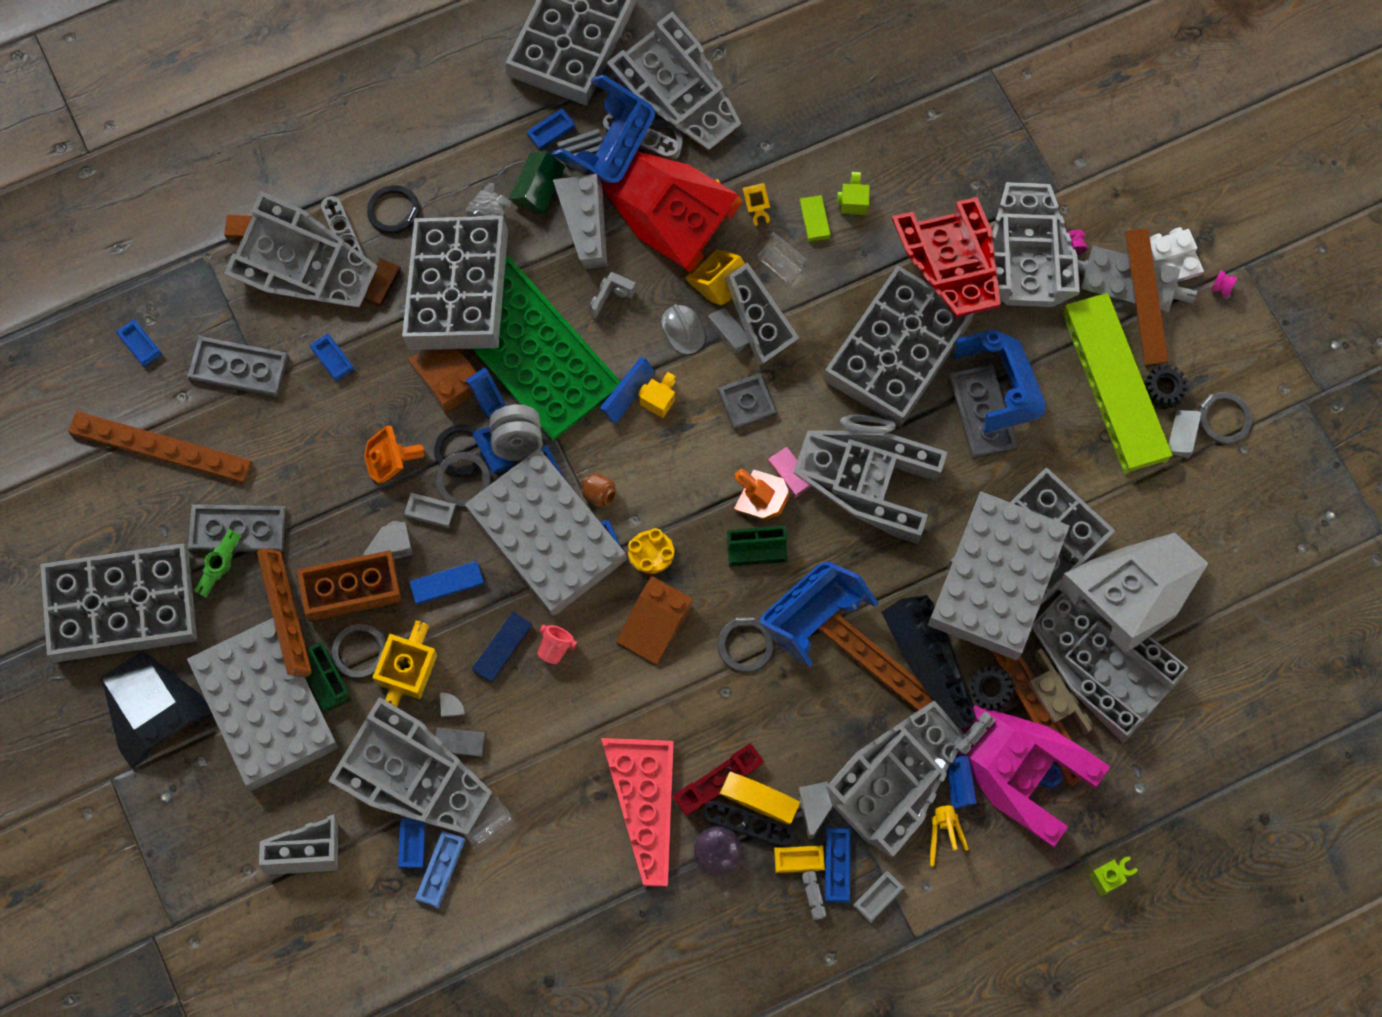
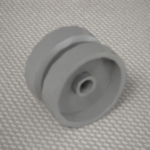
(515, 432)

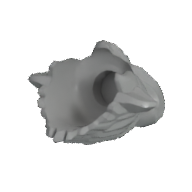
(488, 203)

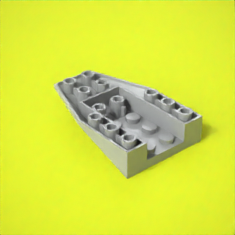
(1137, 586)
(1111, 683)

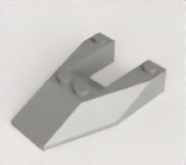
(856, 471)

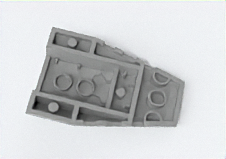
(678, 82)
(1033, 248)
(298, 257)
(409, 772)
(896, 778)

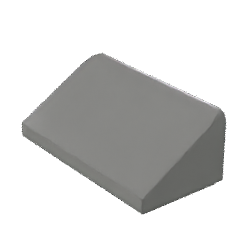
(728, 330)
(1184, 432)

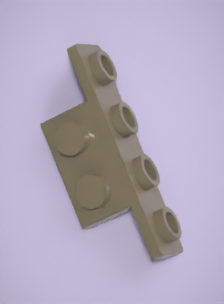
(1054, 695)

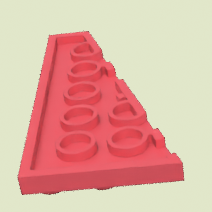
(644, 791)

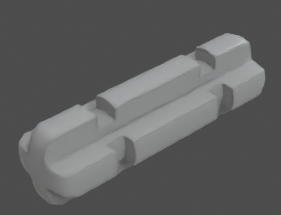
(975, 733)
(814, 895)

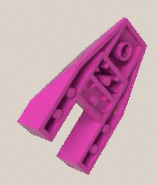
(1013, 761)

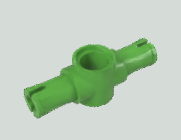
(223, 551)

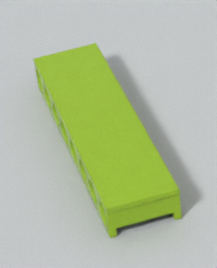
(1116, 383)

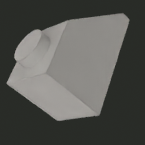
(393, 538)
(815, 806)

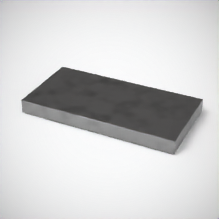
(238, 366)
(976, 394)
(257, 524)

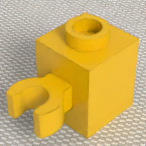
(757, 201)
(657, 396)

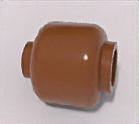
(598, 490)

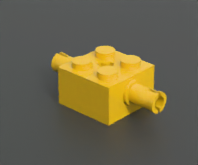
(399, 653)

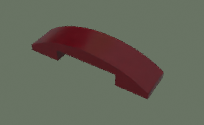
(709, 786)

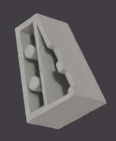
(302, 850)

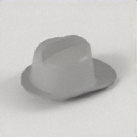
(683, 329)

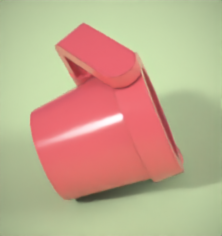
(555, 643)

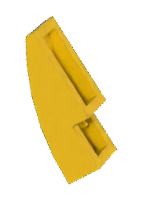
(760, 798)

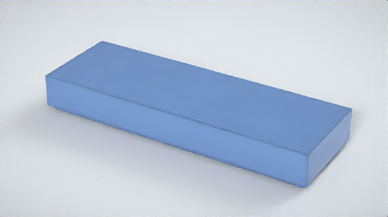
(440, 869)

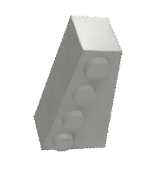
(584, 212)
(760, 316)

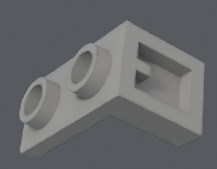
(619, 285)

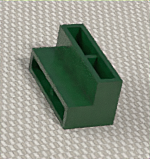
(536, 182)
(757, 546)
(325, 679)

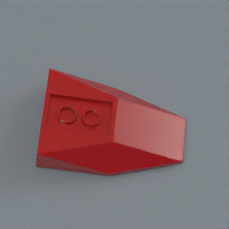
(672, 206)

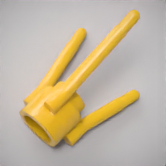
(946, 819)

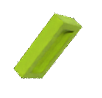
(814, 218)

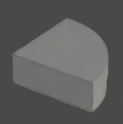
(450, 706)

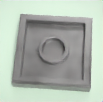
(747, 401)

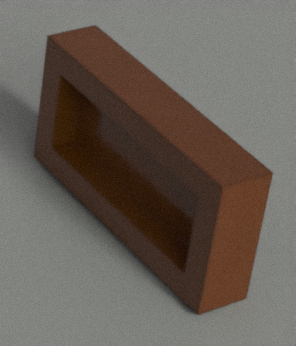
(382, 282)

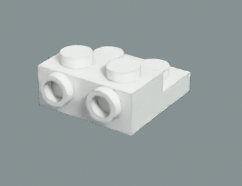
(1177, 251)

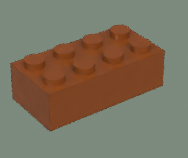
(349, 586)

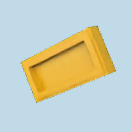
(799, 859)

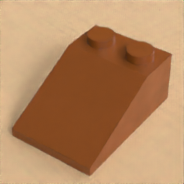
(444, 376)
(654, 620)

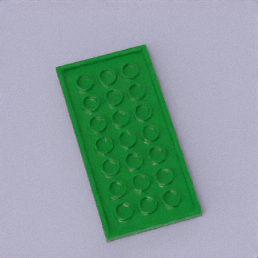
(544, 358)

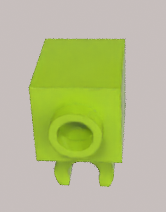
(854, 197)
(1110, 876)

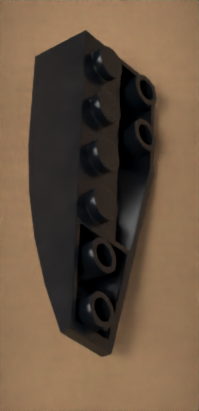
(930, 656)

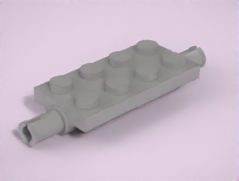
(1111, 274)

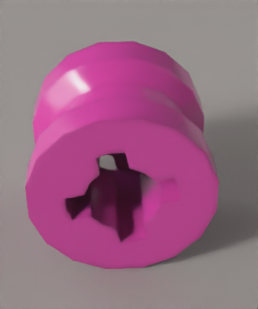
(1077, 242)
(1224, 283)

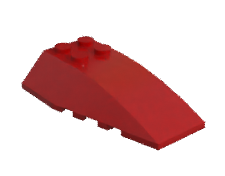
(954, 256)

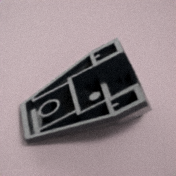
(149, 706)

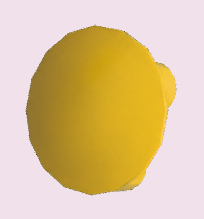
(651, 551)

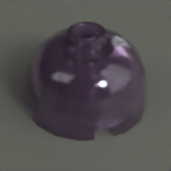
(717, 851)

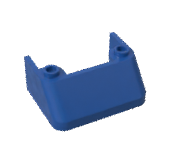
(623, 138)
(1025, 399)
(812, 604)

